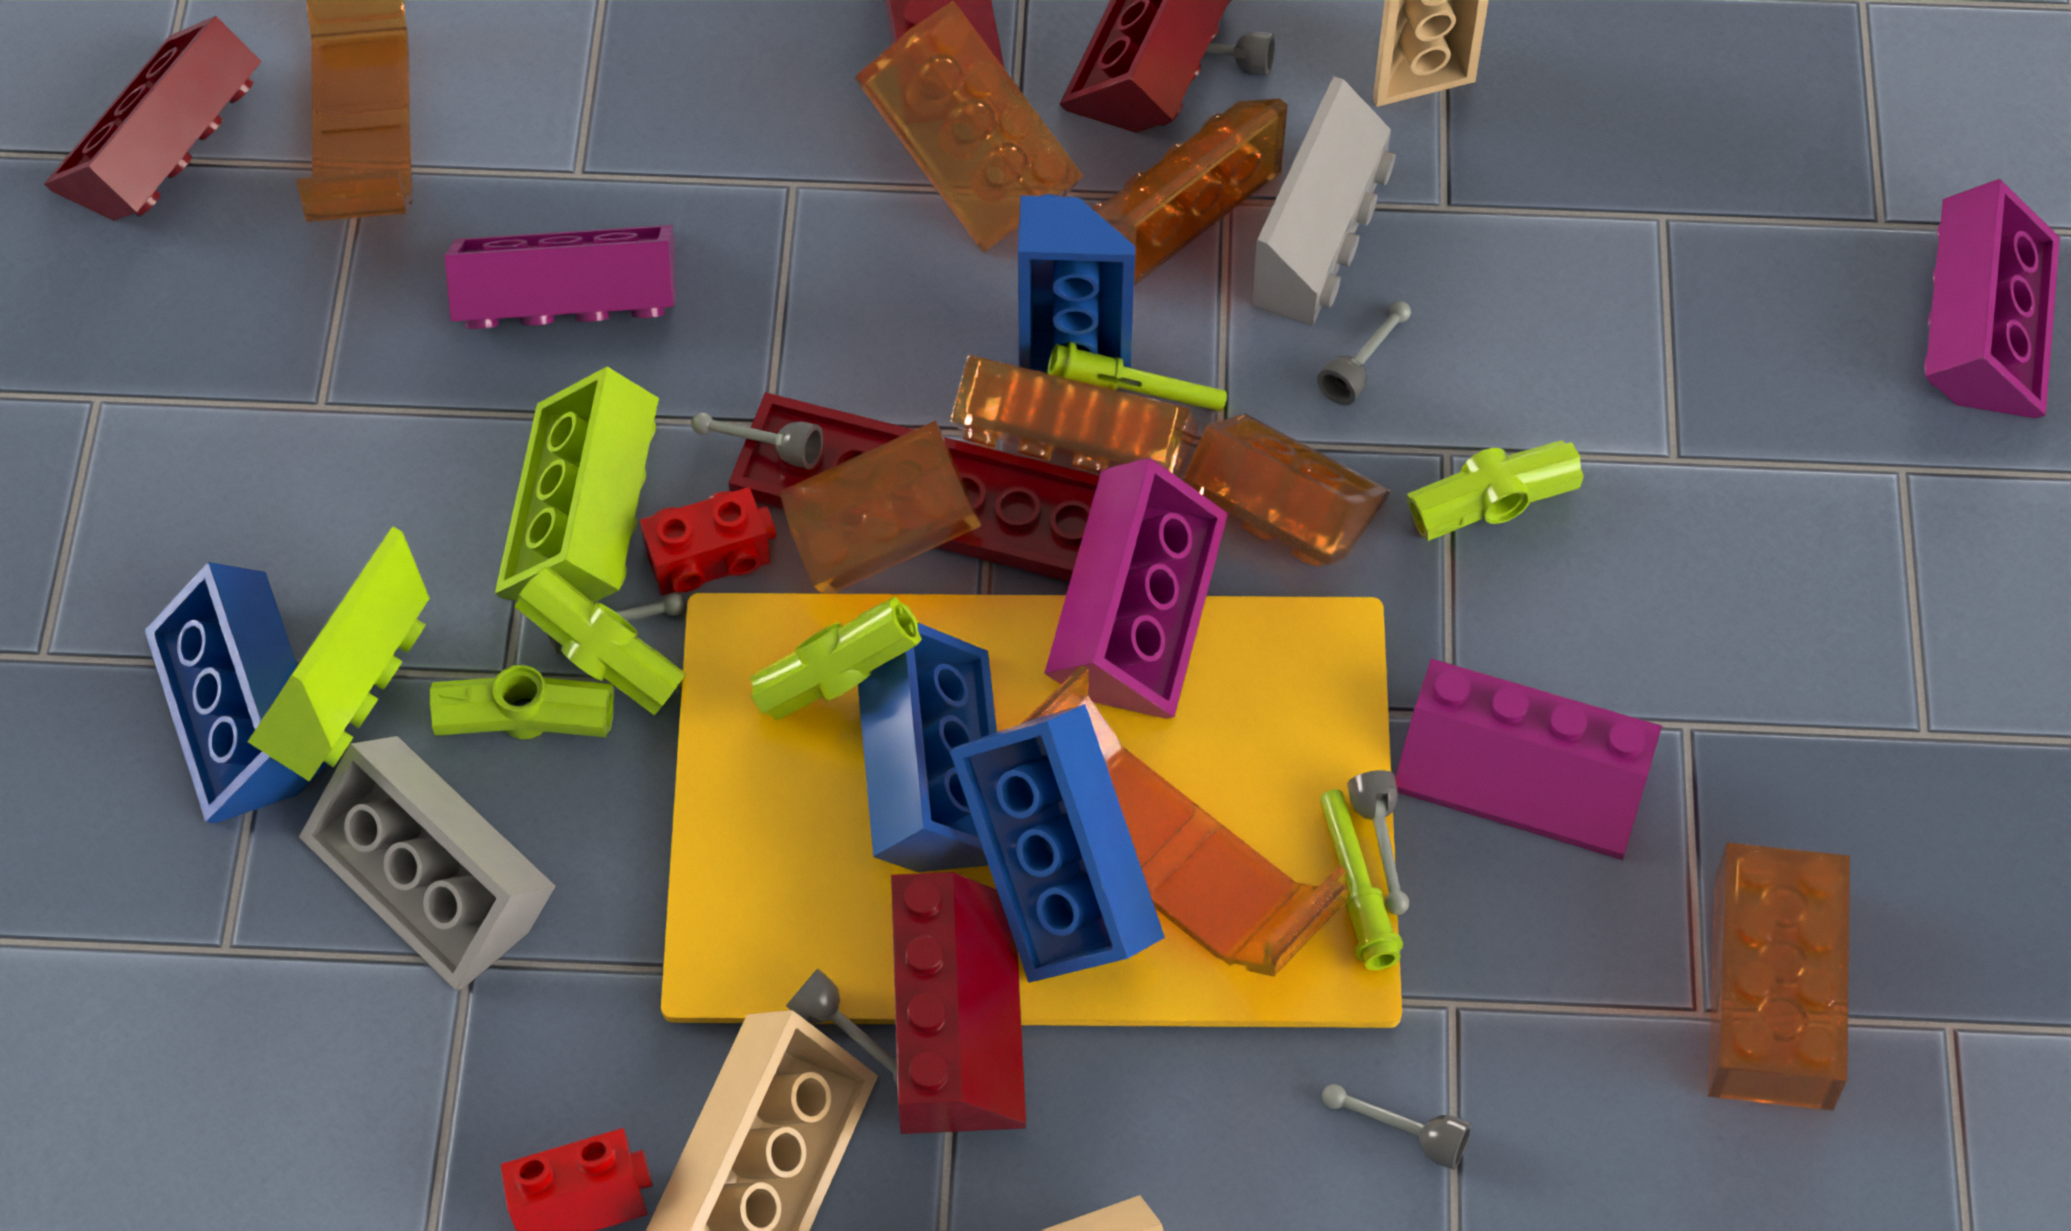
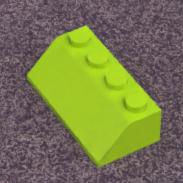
(580, 486)
(345, 662)

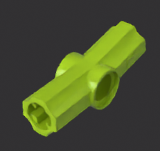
(1495, 487)
(599, 640)
(835, 659)
(555, 705)

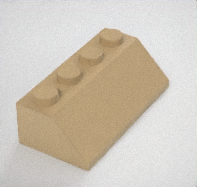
(1427, 47)
(767, 1132)

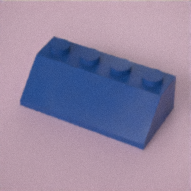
(1072, 281)
(221, 670)
(909, 722)
(1057, 844)

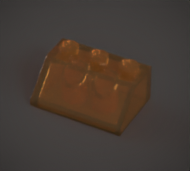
(1284, 489)
(878, 509)

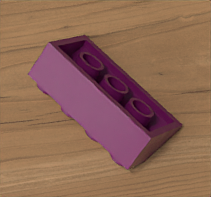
(561, 275)
(1993, 303)
(1138, 588)
(1526, 758)

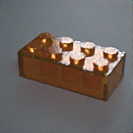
(1780, 977)

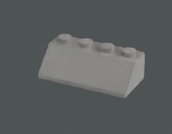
(1321, 207)
(425, 859)

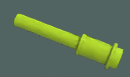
(1111, 374)
(1377, 943)

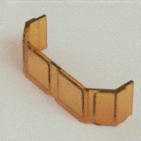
(359, 111)
(1199, 868)

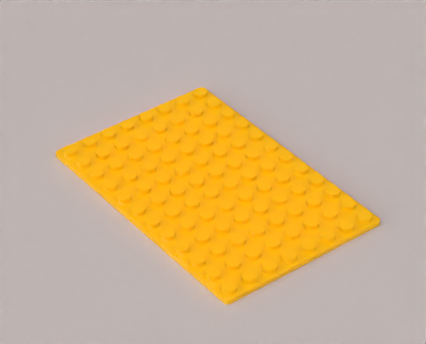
(777, 826)

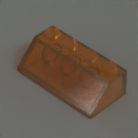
(967, 124)
(1198, 181)
(1069, 418)

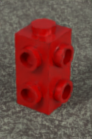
(707, 540)
(578, 1185)

